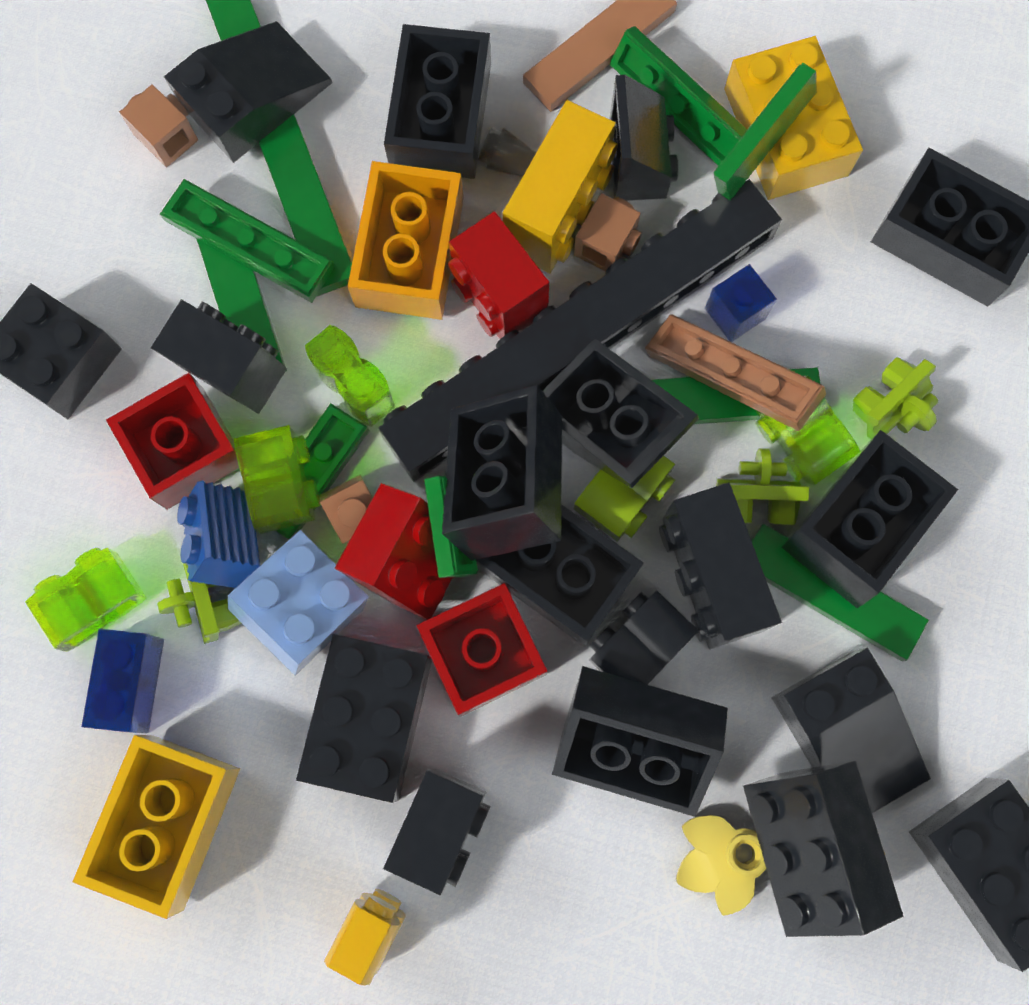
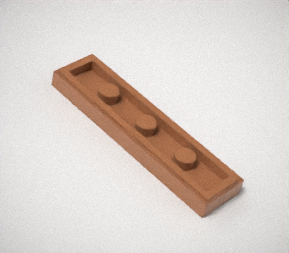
(592, 49)
(736, 372)

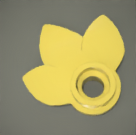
(714, 864)

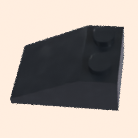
(246, 86)
(616, 414)
(851, 716)

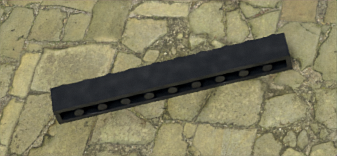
(607, 310)

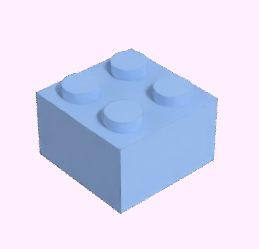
(296, 602)

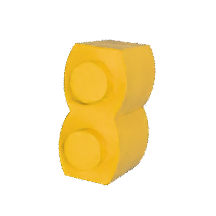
(366, 936)

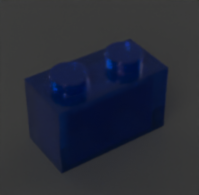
(123, 681)

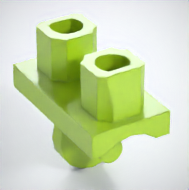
(907, 403)
(782, 495)
(211, 617)

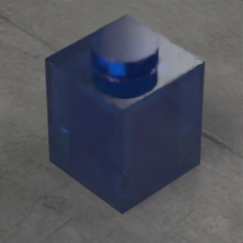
(740, 303)

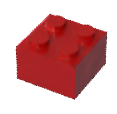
(497, 277)
(175, 440)
(396, 553)
(482, 650)

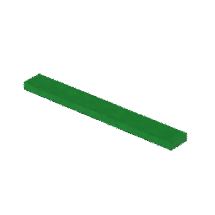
(291, 164)

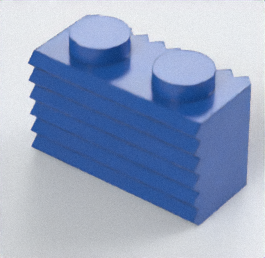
(218, 535)

